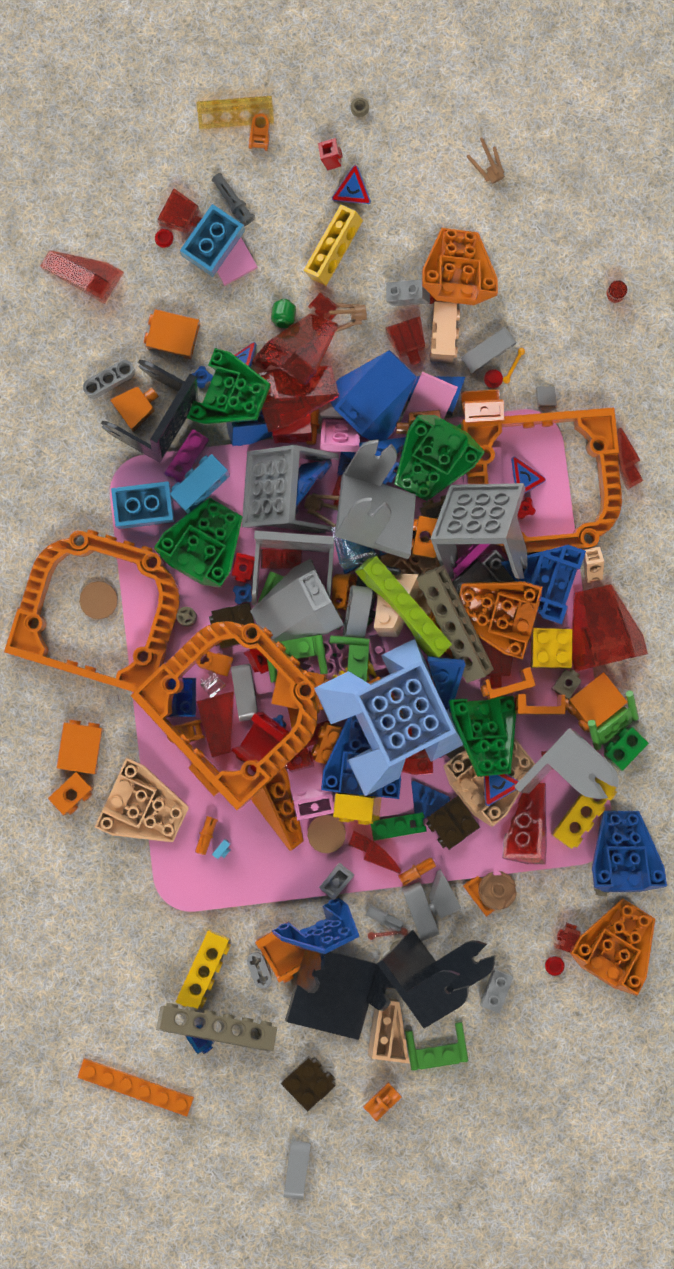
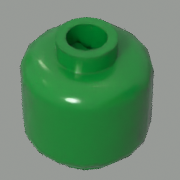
(283, 313)

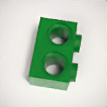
(629, 753)

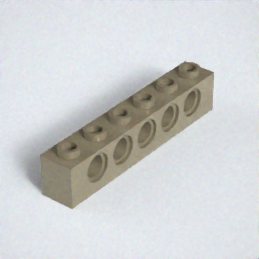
(456, 614)
(167, 1023)

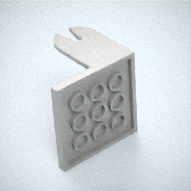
(272, 487)
(373, 511)
(481, 517)
(293, 541)
(575, 763)

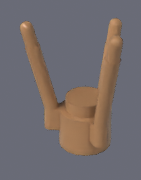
(495, 171)
(356, 312)
(314, 503)

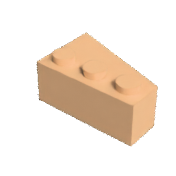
(444, 332)
(387, 620)
(387, 1035)

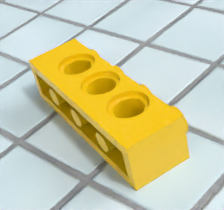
(333, 245)
(562, 831)
(211, 940)

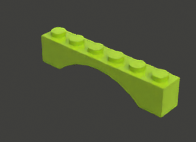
(424, 630)

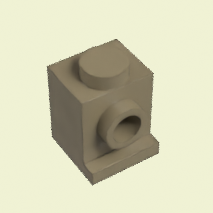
(560, 686)

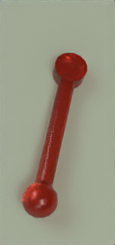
(371, 935)

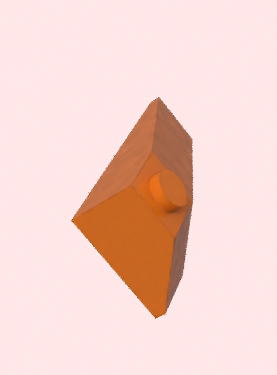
(277, 808)

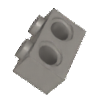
(406, 293)
(496, 990)

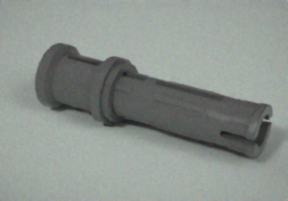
(236, 208)

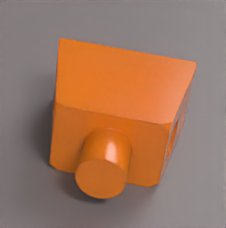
(135, 406)

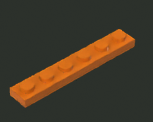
(135, 1087)

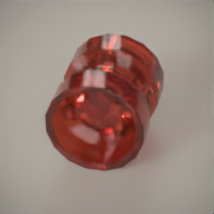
(619, 289)

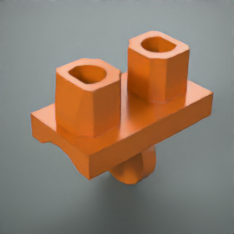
(382, 1101)

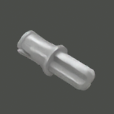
(384, 918)

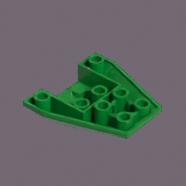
(233, 393)
(435, 456)
(202, 543)
(486, 732)

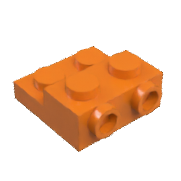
(328, 736)

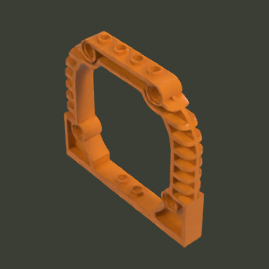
(595, 426)
(29, 643)
(156, 700)

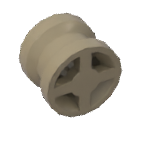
(183, 615)

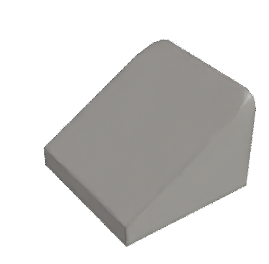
(546, 396)
(330, 413)

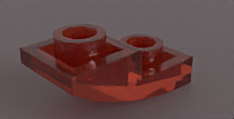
(280, 558)

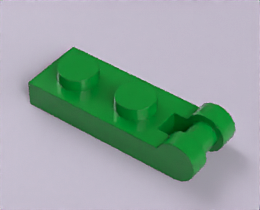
(397, 826)

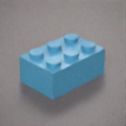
(212, 240)
(199, 483)
(142, 505)

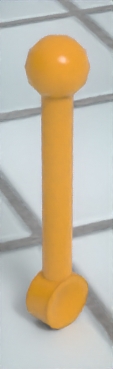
(521, 351)

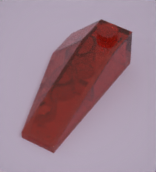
(85, 274)
(528, 829)

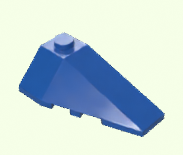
(248, 432)

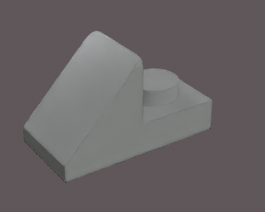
(336, 881)

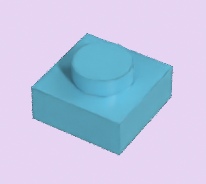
(222, 850)

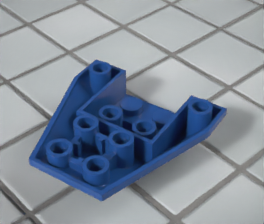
(375, 395)
(338, 773)
(626, 855)
(325, 934)

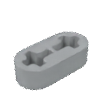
(254, 971)

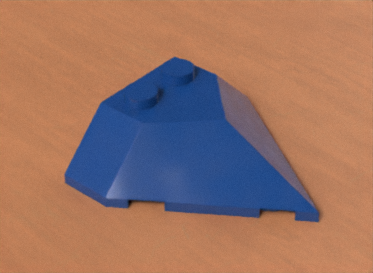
(307, 476)
(555, 573)

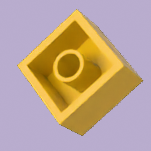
(551, 648)
(357, 807)

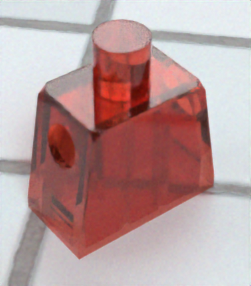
(179, 213)
(407, 339)
(501, 664)

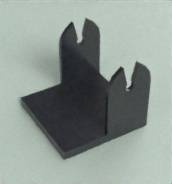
(172, 420)
(433, 986)
(336, 993)

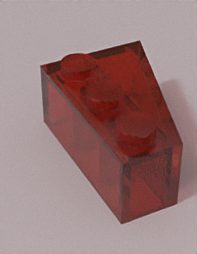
(217, 721)

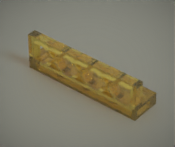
(234, 105)

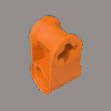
(260, 133)
(341, 589)
(217, 663)
(187, 728)

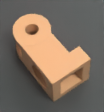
(593, 564)

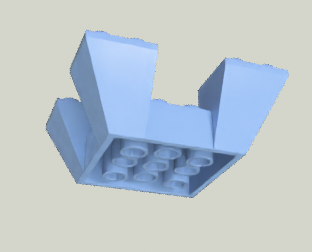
(391, 745)

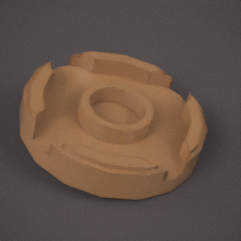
(98, 600)
(326, 834)
(497, 891)

